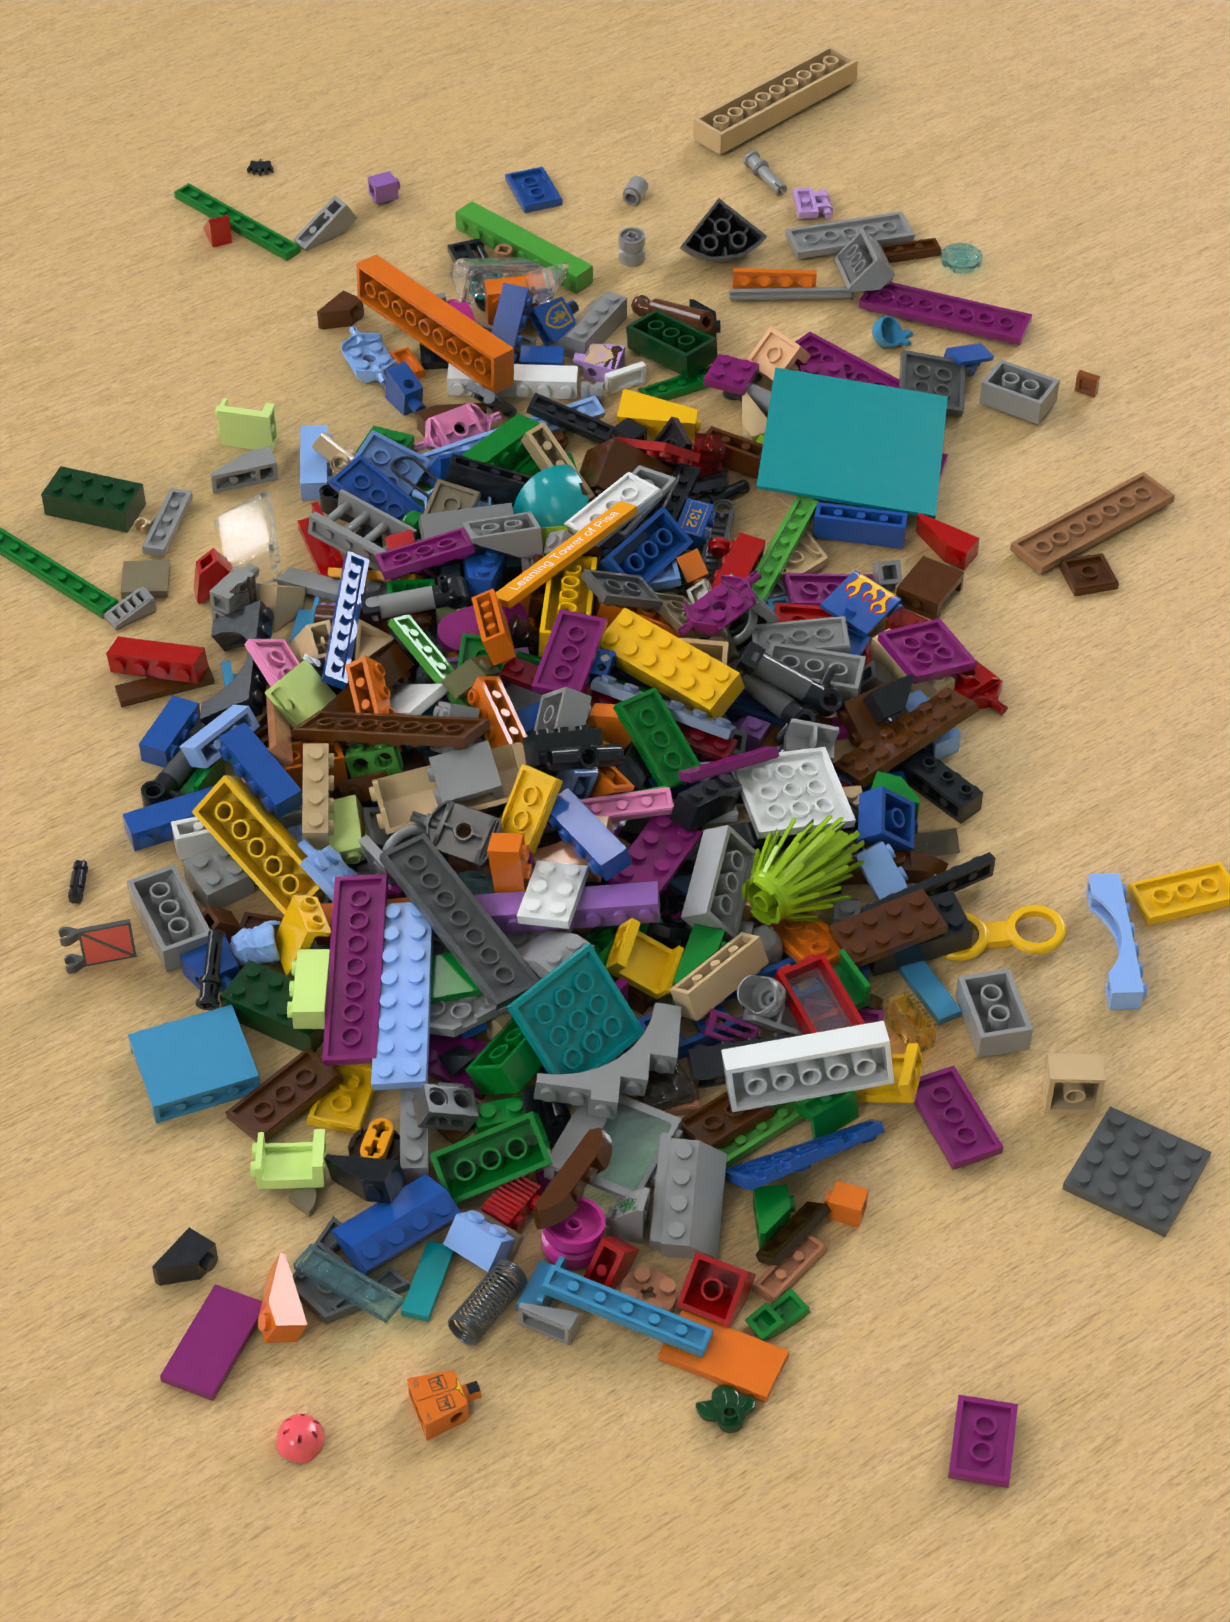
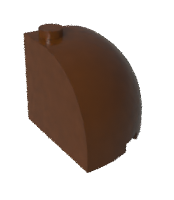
(611, 461)

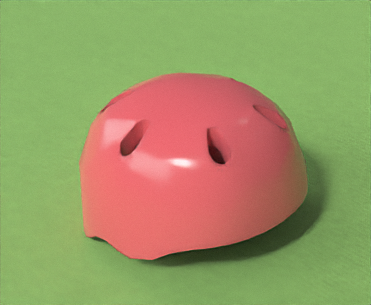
(300, 1428)

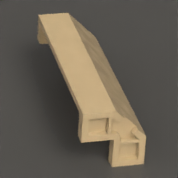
(412, 791)

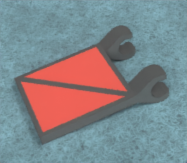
(98, 944)

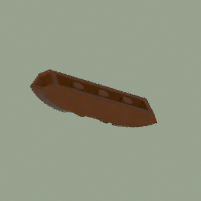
(916, 865)
(568, 1185)

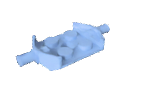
(363, 348)

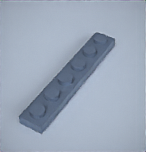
(696, 718)

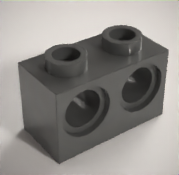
(445, 1107)

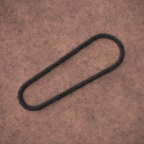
(408, 481)

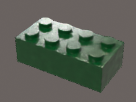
(672, 343)
(93, 499)
(261, 1004)

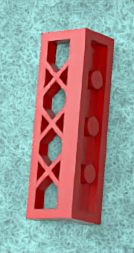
(320, 552)

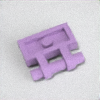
(807, 206)

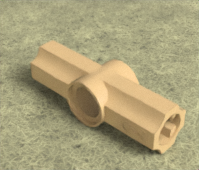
(333, 452)

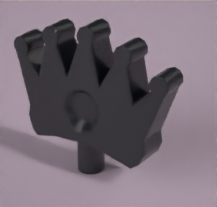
(260, 166)

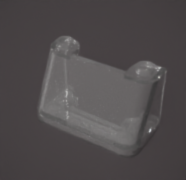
(470, 273)
(251, 536)

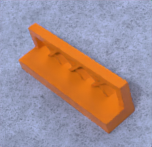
(773, 278)

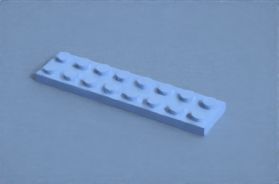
(404, 1000)

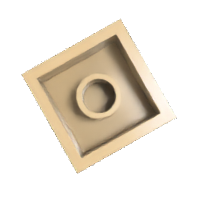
(1073, 1083)

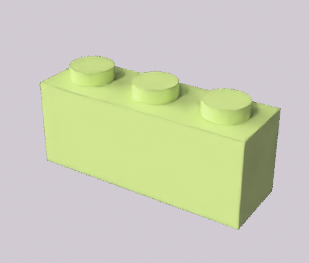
(309, 989)

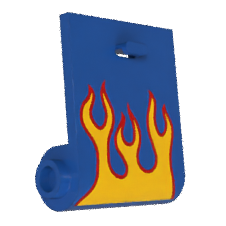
(861, 602)

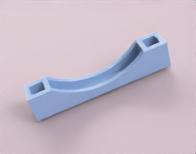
(1107, 901)

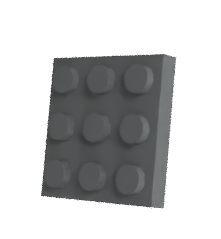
(934, 376)

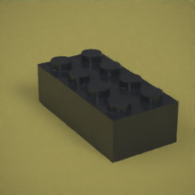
(955, 939)

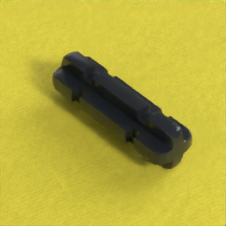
(77, 881)

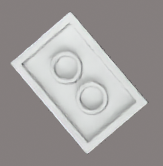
(552, 894)

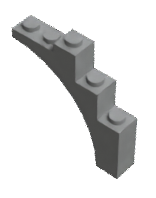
(628, 1074)

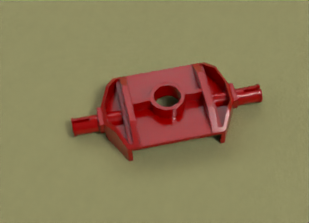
(981, 688)

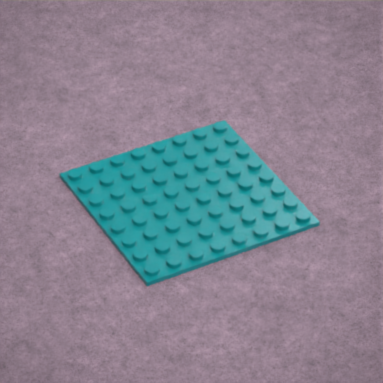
(853, 443)

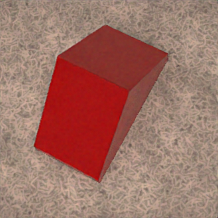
(218, 231)

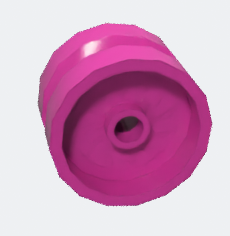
(575, 1236)

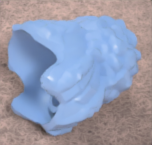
(256, 944)

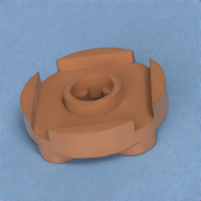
(654, 1282)

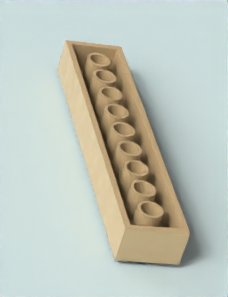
(774, 99)

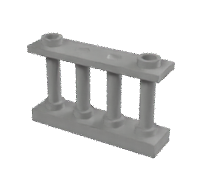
(344, 537)

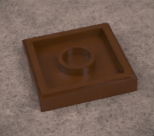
(1088, 574)

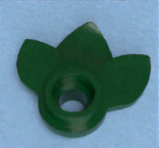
(726, 1408)

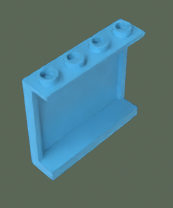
(194, 1063)

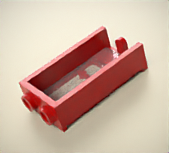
(817, 996)

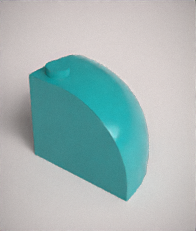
(552, 496)

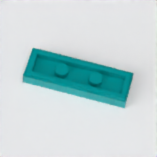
(427, 1281)

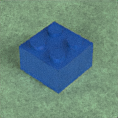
(886, 818)

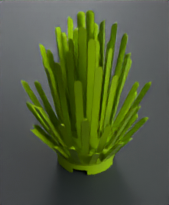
(800, 872)

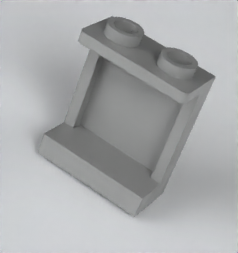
(465, 774)

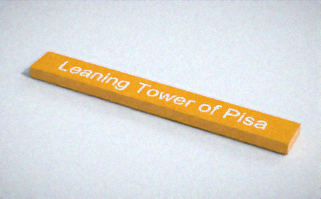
(565, 553)

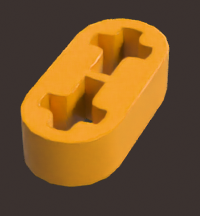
(382, 1144)

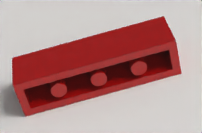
(742, 558)
(157, 659)

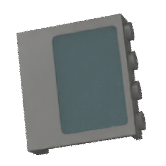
(634, 1144)

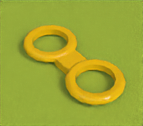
(1003, 933)

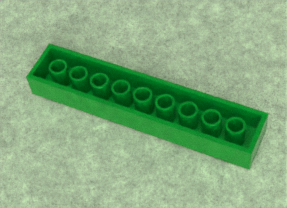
(509, 1059)

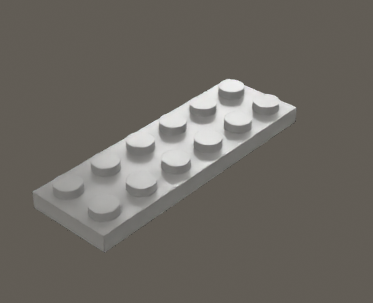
(834, 236)

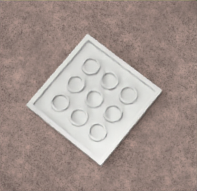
(793, 786)

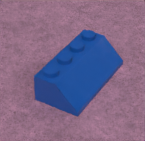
(648, 548)
(395, 1228)

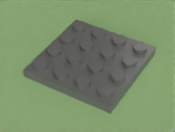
(1137, 1171)

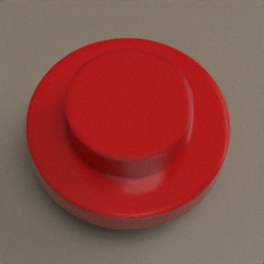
(718, 547)

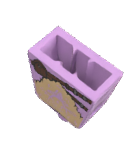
(600, 360)

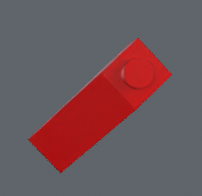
(948, 542)

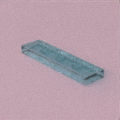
(348, 1283)

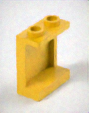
(298, 928)
(643, 960)
(906, 1073)

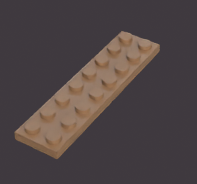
(1092, 522)

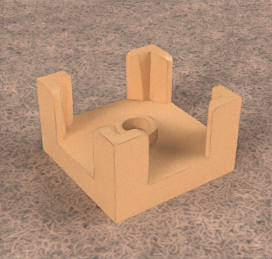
(778, 352)

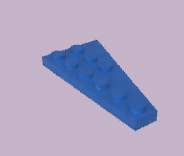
(800, 1156)

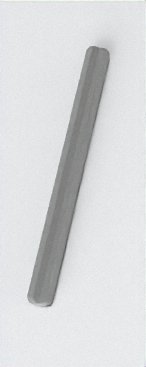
(790, 293)

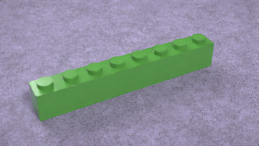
(496, 230)

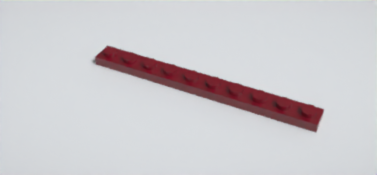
(701, 742)

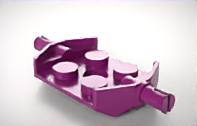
(732, 593)

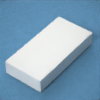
(625, 378)

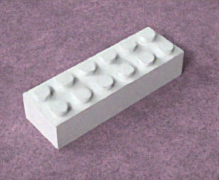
(808, 1066)

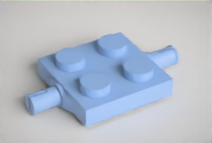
(324, 866)

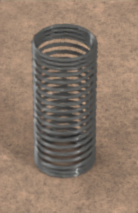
(470, 1320)

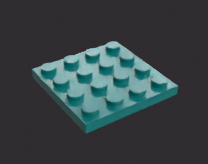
(576, 1016)

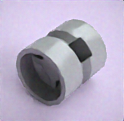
(631, 246)

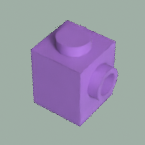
(383, 187)

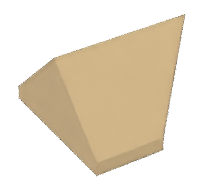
(283, 602)
(371, 641)

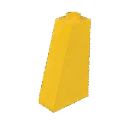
(655, 413)

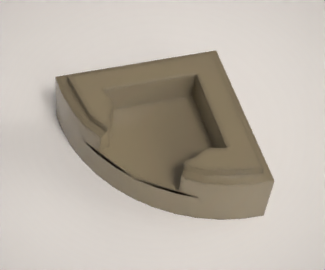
(304, 1200)

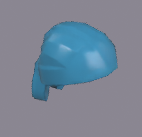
(889, 333)

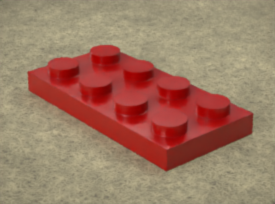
(664, 451)

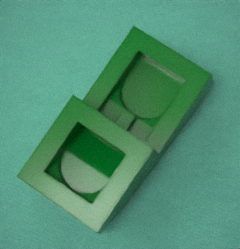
(778, 1317)

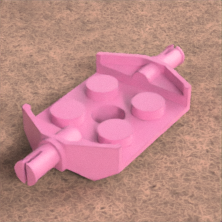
(441, 431)

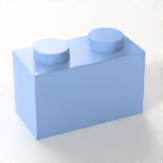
(881, 870)
(478, 1239)

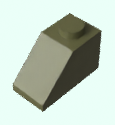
(463, 678)

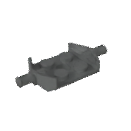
(443, 826)

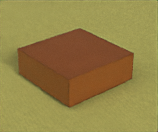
(1087, 383)

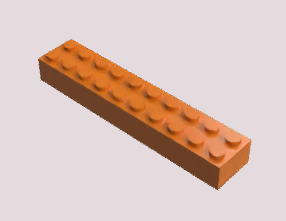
(435, 324)

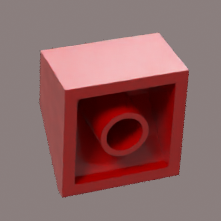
(715, 1289)

